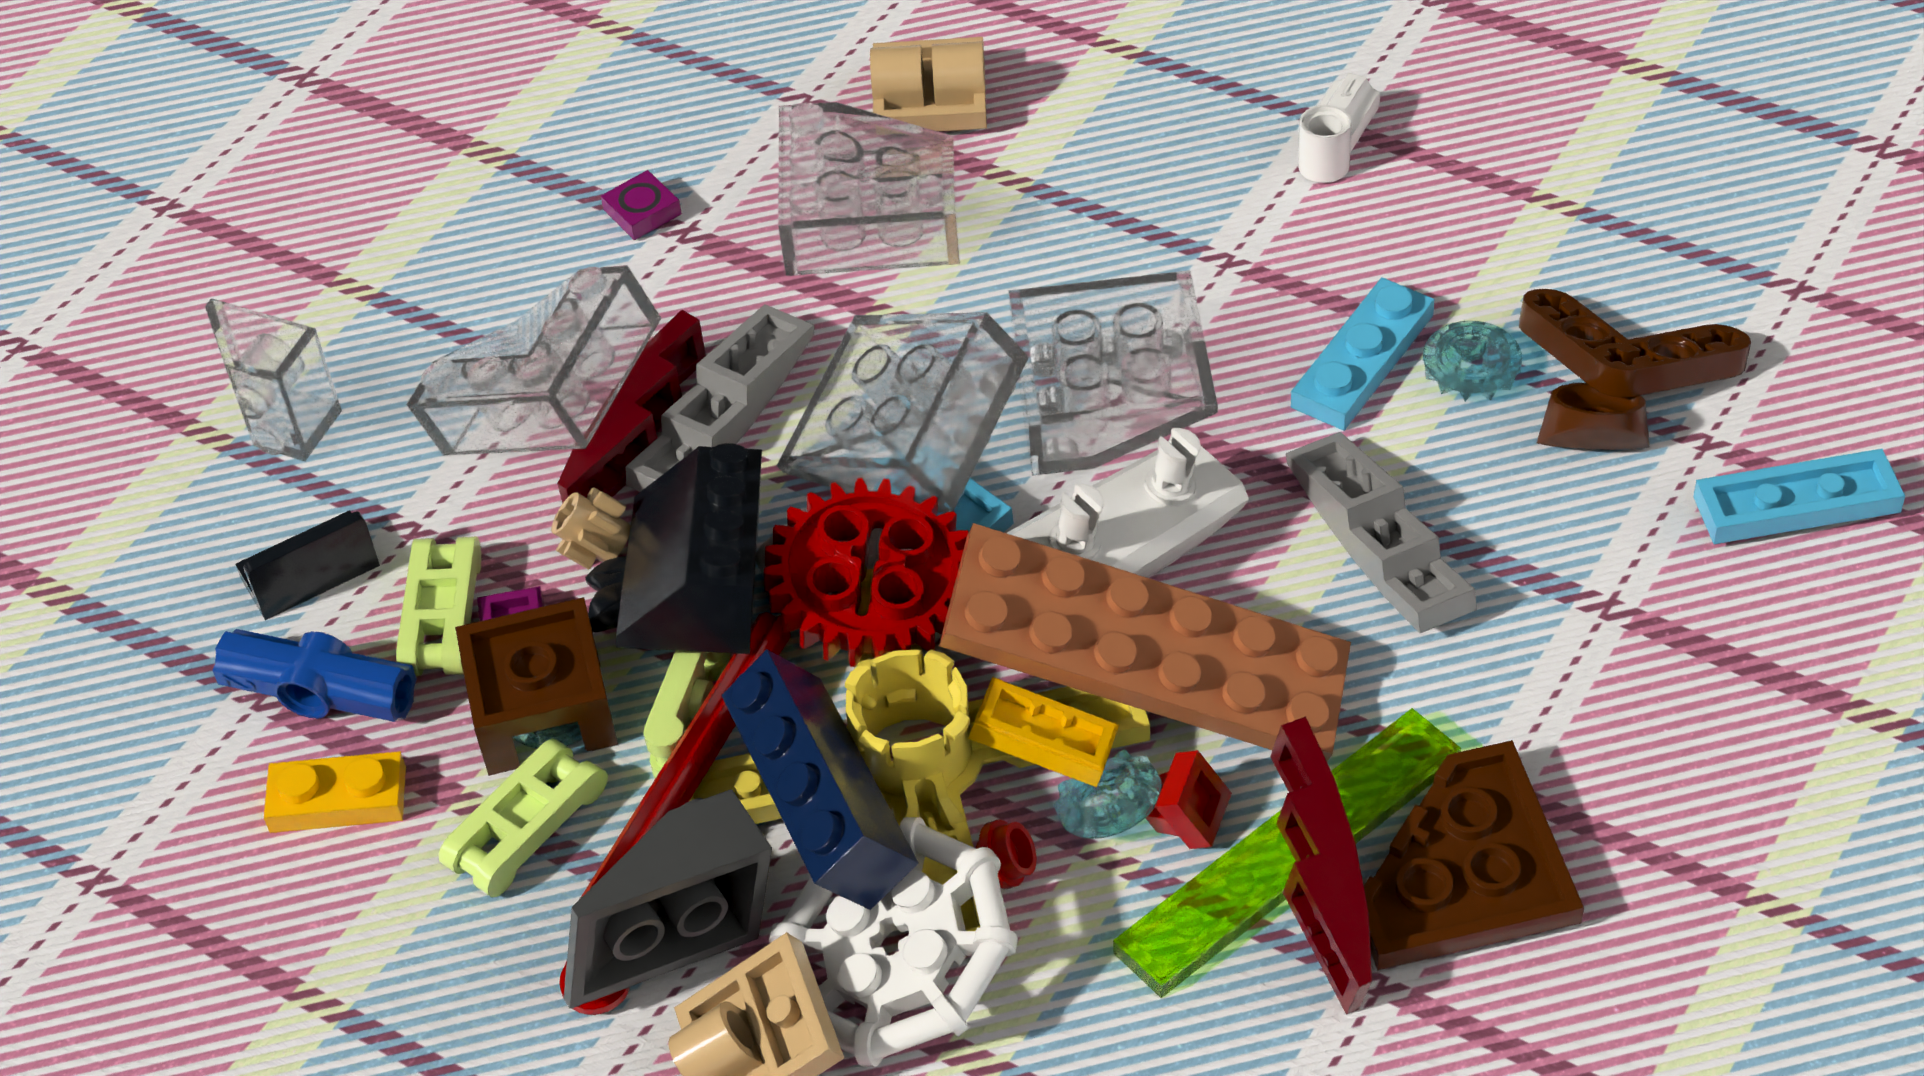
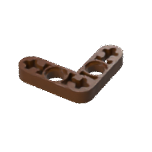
(1633, 365)

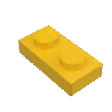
(335, 792)

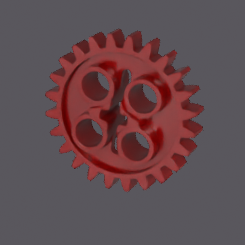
(811, 562)

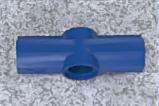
(315, 675)

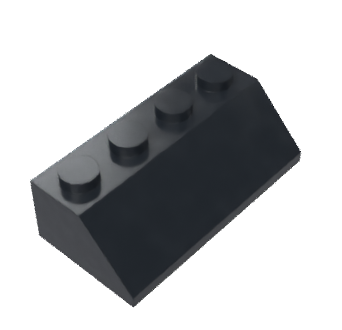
(694, 555)

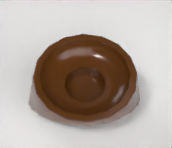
(1592, 420)

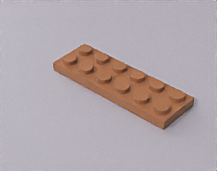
(1142, 641)

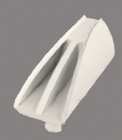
(1144, 511)

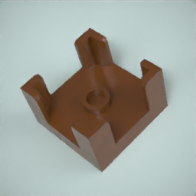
(532, 676)

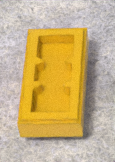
(1044, 732)

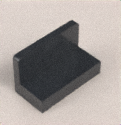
(308, 564)

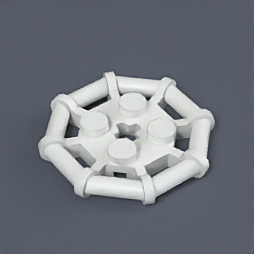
(916, 973)

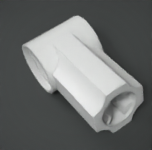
(1334, 127)

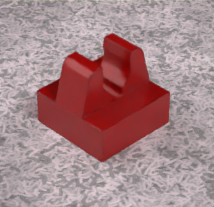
(1190, 801)

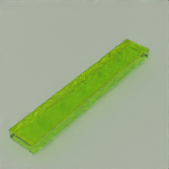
(1252, 875)

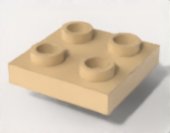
(758, 1020)

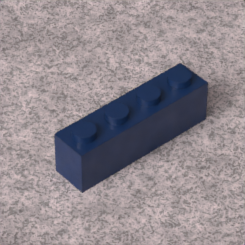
(819, 781)

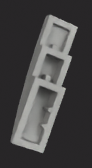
(729, 392)
(1379, 533)

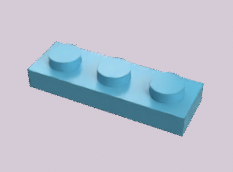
(1362, 353)
(1798, 496)

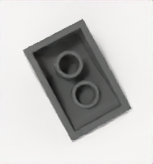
(670, 900)

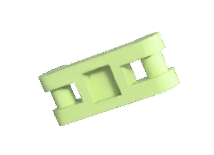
(437, 601)
(679, 699)
(521, 816)

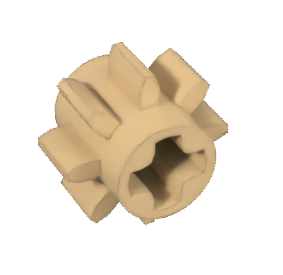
(590, 528)

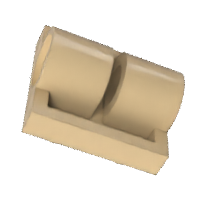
(931, 82)

